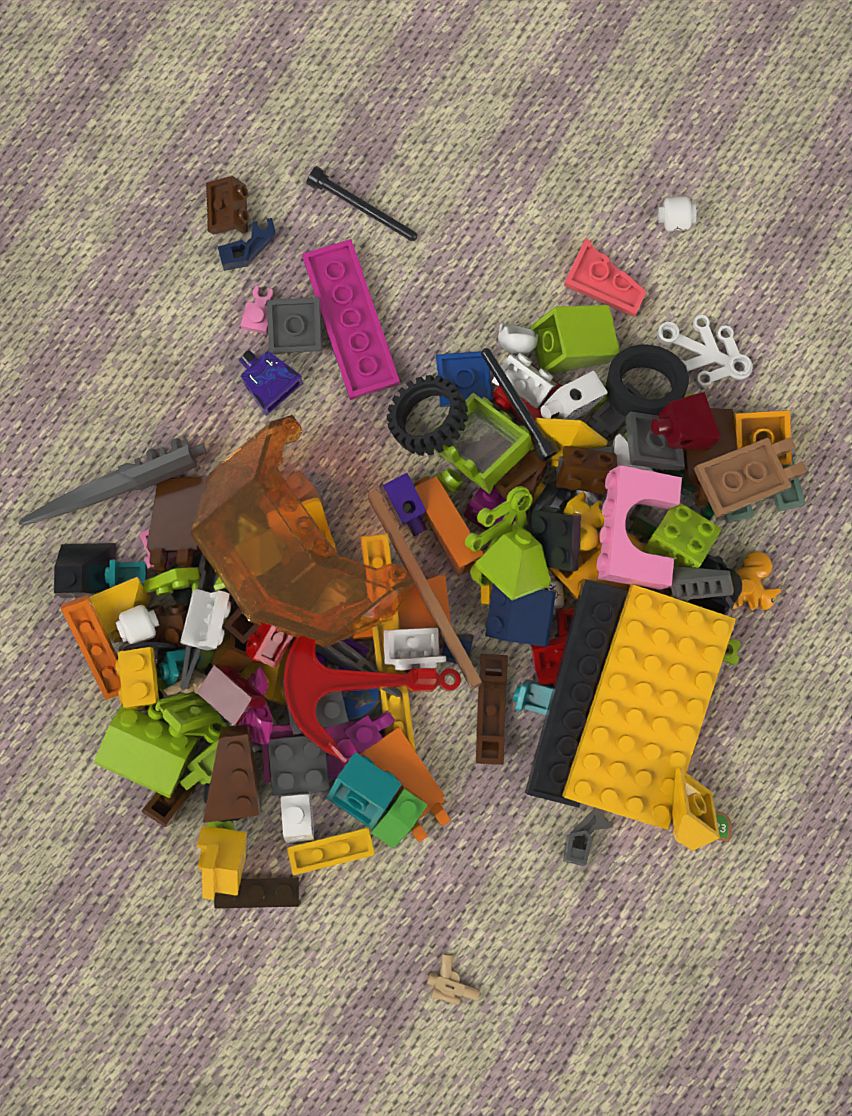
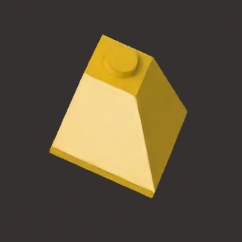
(569, 433)
(116, 600)
(693, 812)

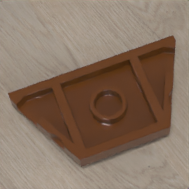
(526, 473)

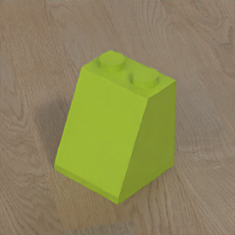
(575, 338)

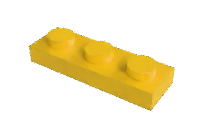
(330, 851)

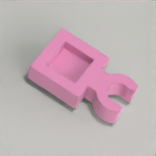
(255, 313)

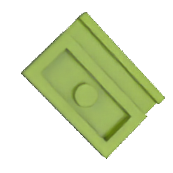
(187, 712)

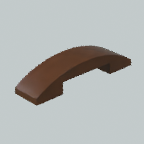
(491, 709)

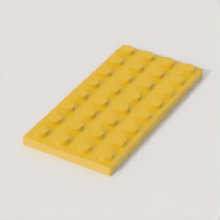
(648, 706)

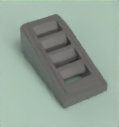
(690, 583)

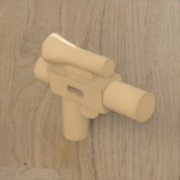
(194, 684)
(449, 985)

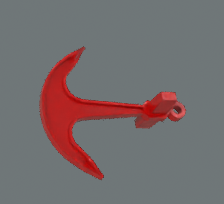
(309, 681)

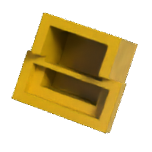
(221, 860)

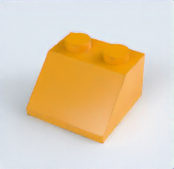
(756, 426)

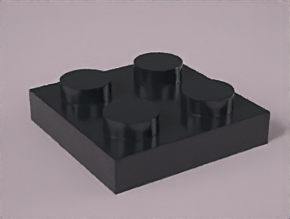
(559, 538)

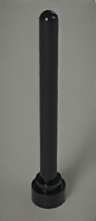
(319, 179)
(545, 448)

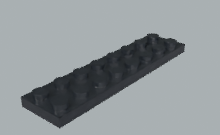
(574, 688)

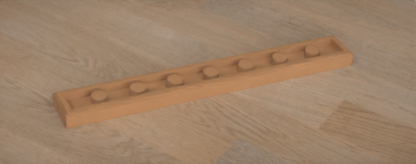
(424, 590)

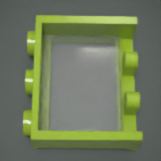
(488, 444)

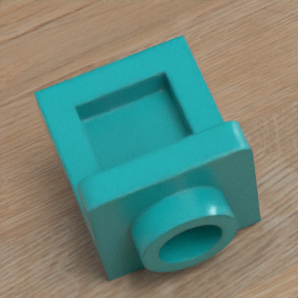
(123, 571)
(172, 665)
(532, 696)

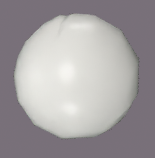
(517, 339)

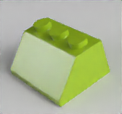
(145, 751)

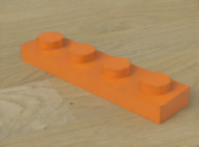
(93, 643)

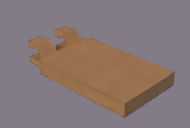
(747, 475)

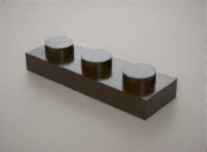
(261, 894)

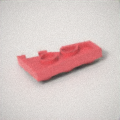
(602, 281)

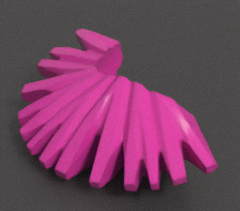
(259, 718)

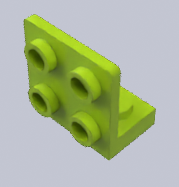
(683, 537)

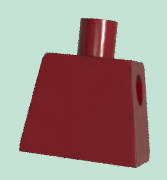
(687, 423)

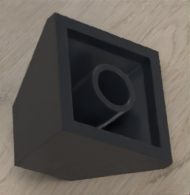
(82, 568)

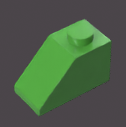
(399, 817)

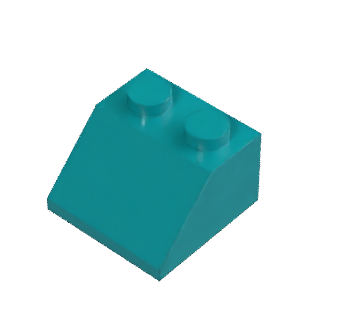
(363, 790)

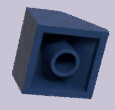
(522, 619)

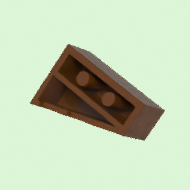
(234, 777)

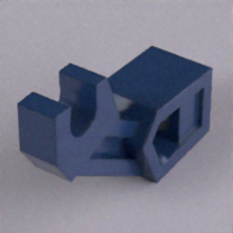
(257, 242)

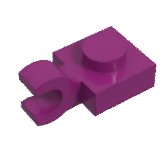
(366, 733)

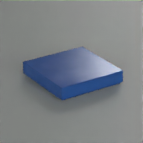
(467, 373)

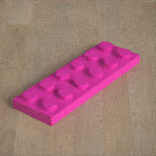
(351, 319)

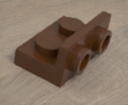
(227, 205)

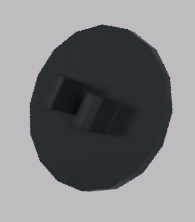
(160, 649)

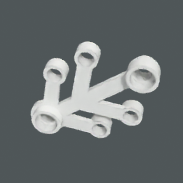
(709, 351)

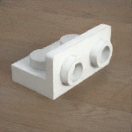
(529, 382)

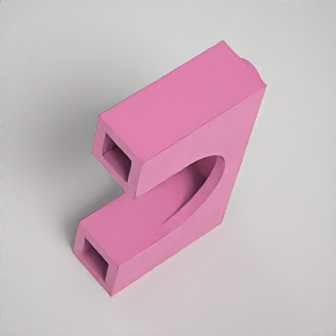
(619, 557)

